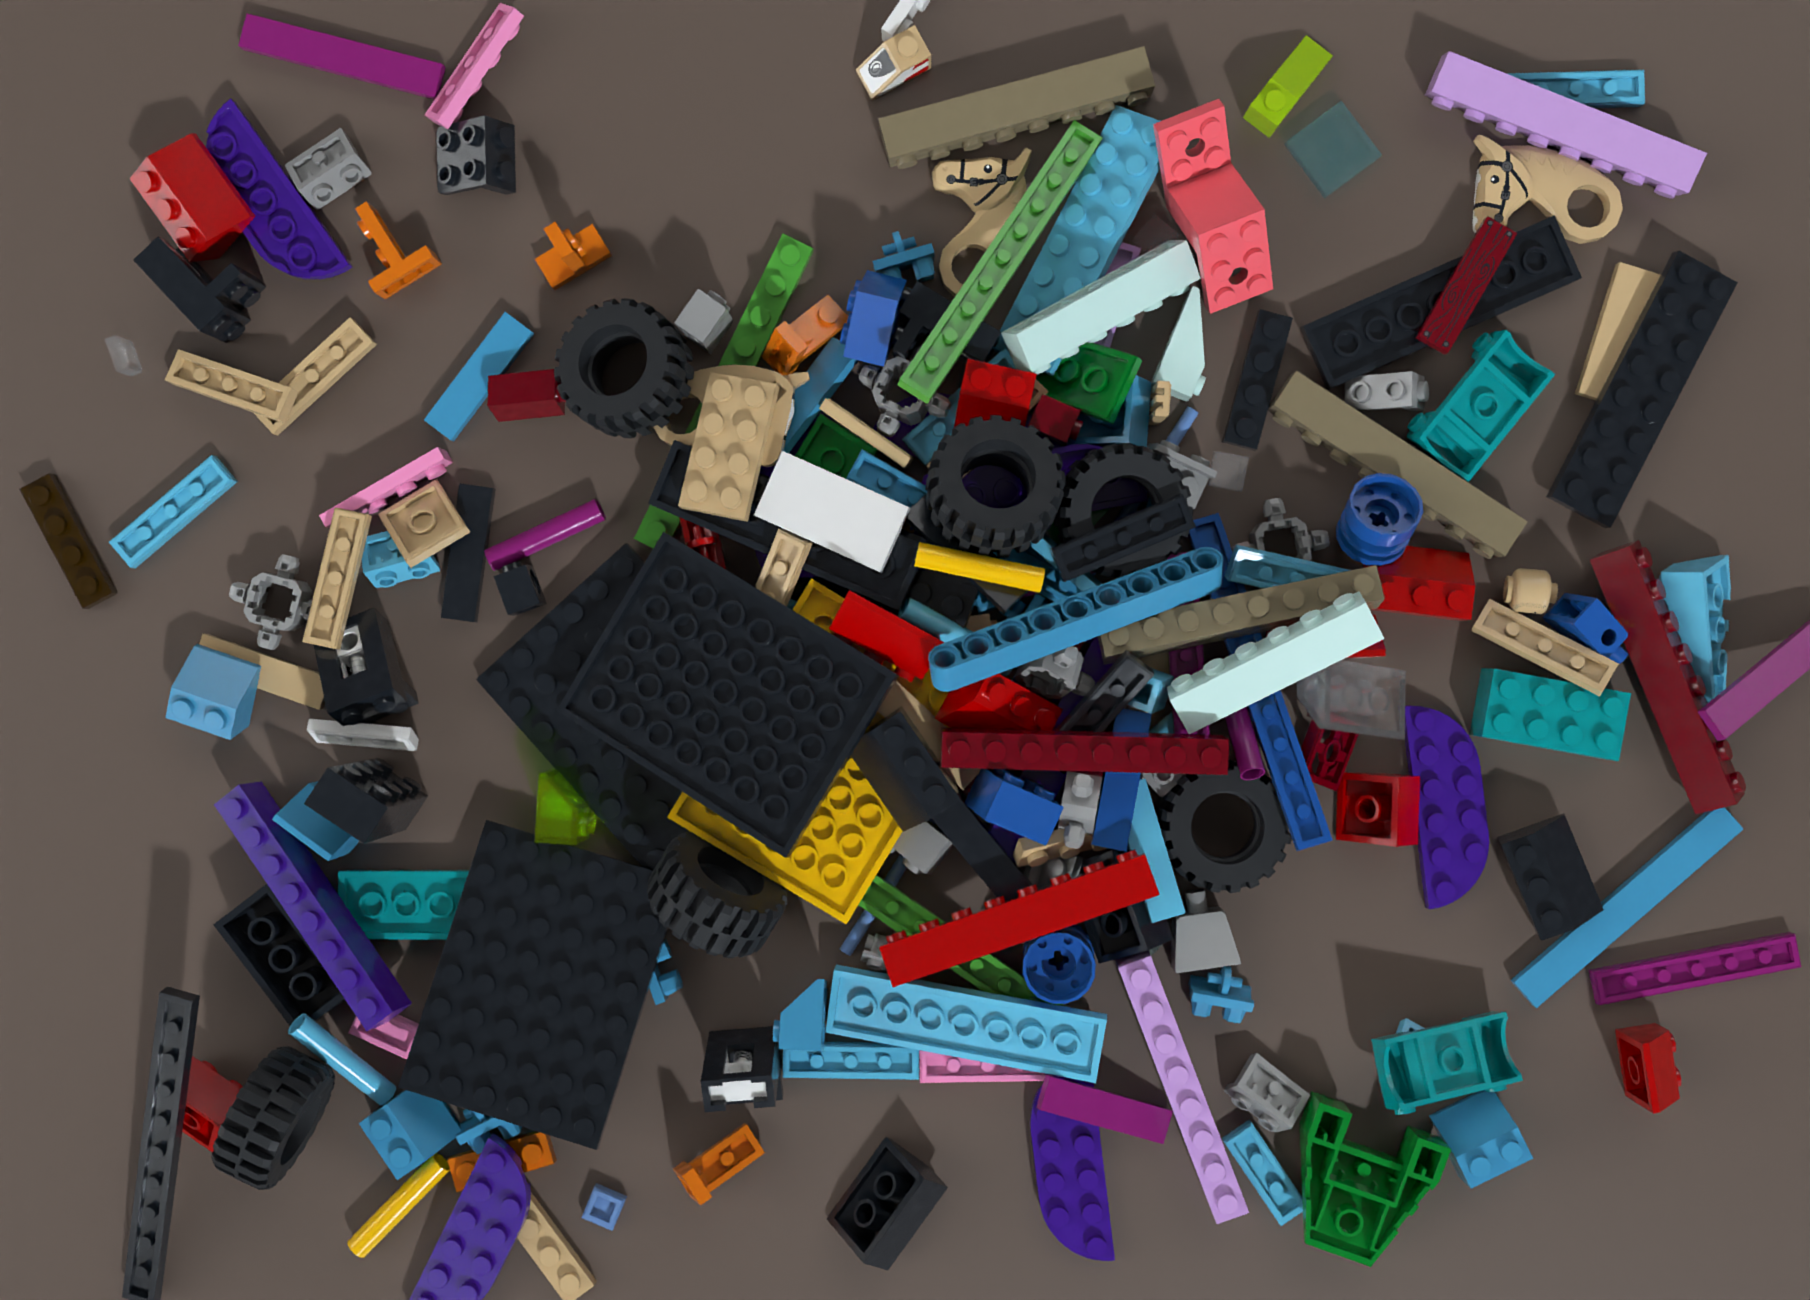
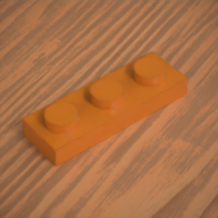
(533, 1149)

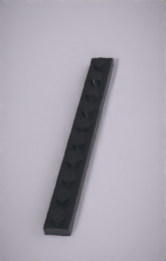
(160, 1143)

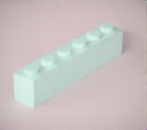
(1101, 306)
(1274, 662)

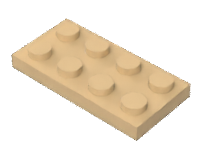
(729, 446)

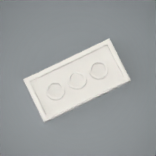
(832, 511)

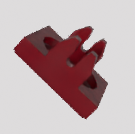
(1330, 771)

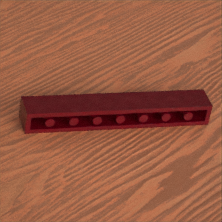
(1667, 676)
(1084, 751)

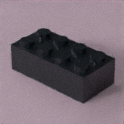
(366, 799)
(279, 957)

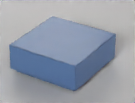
(604, 1206)

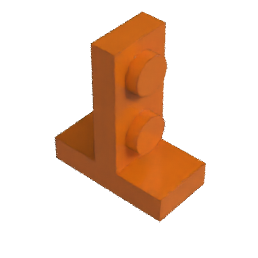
(571, 254)
(403, 269)
(802, 337)
(718, 1163)

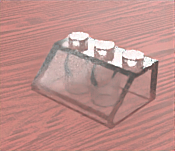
(1356, 699)

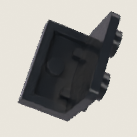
(476, 156)

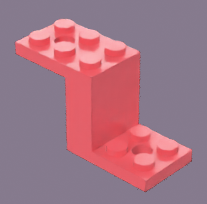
(1214, 206)

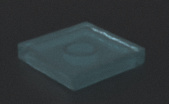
(1333, 149)

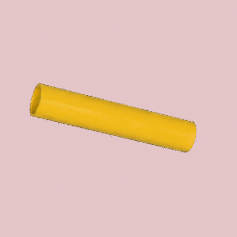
(979, 567)
(398, 1205)

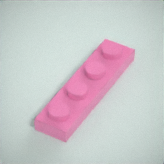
(480, 57)
(397, 483)

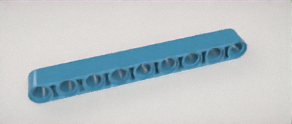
(1075, 619)

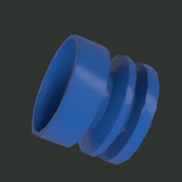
(1379, 519)
(1062, 980)

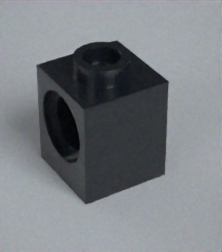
(519, 588)

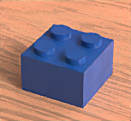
(872, 317)
(1015, 804)

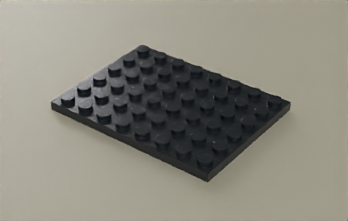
(532, 683)
(727, 694)
(538, 987)

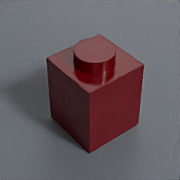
(1056, 420)

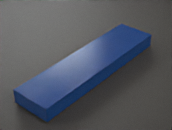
(1119, 791)

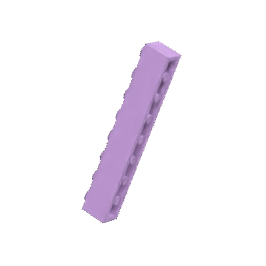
(1565, 125)
(1182, 1086)

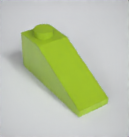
(1287, 86)

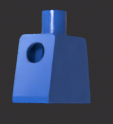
(1589, 624)

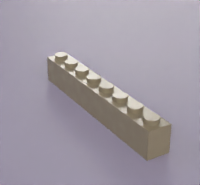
(1017, 107)
(1374, 450)
(1238, 614)

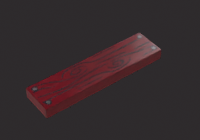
(1466, 285)

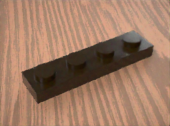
(68, 541)

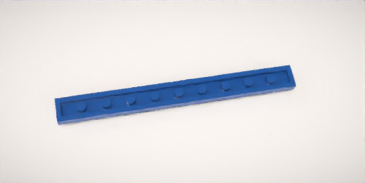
(1271, 718)

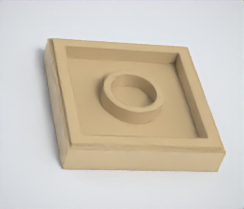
(423, 523)

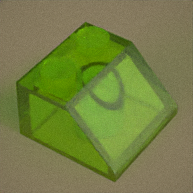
(561, 811)

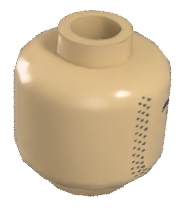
(1529, 591)

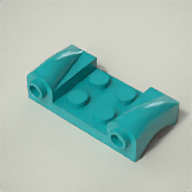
(1480, 406)
(1444, 1062)

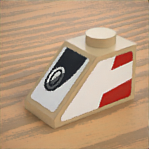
(894, 63)

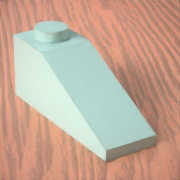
(1184, 352)

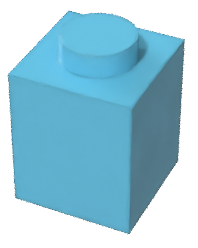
(1153, 694)

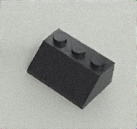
(904, 771)
(1551, 876)
(1125, 929)
(886, 1204)

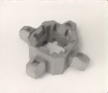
(892, 413)
(1304, 540)
(255, 594)
(1056, 674)
(1079, 805)

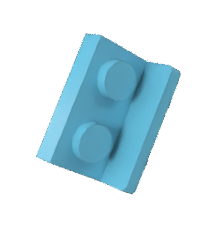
(386, 566)

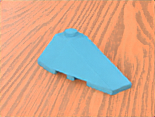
(1696, 597)

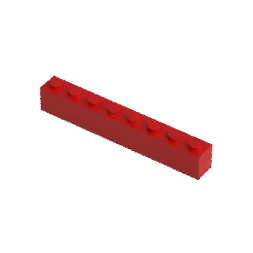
(1018, 919)

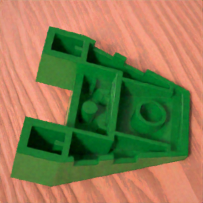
(1356, 1193)

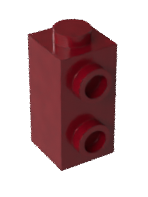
(524, 395)

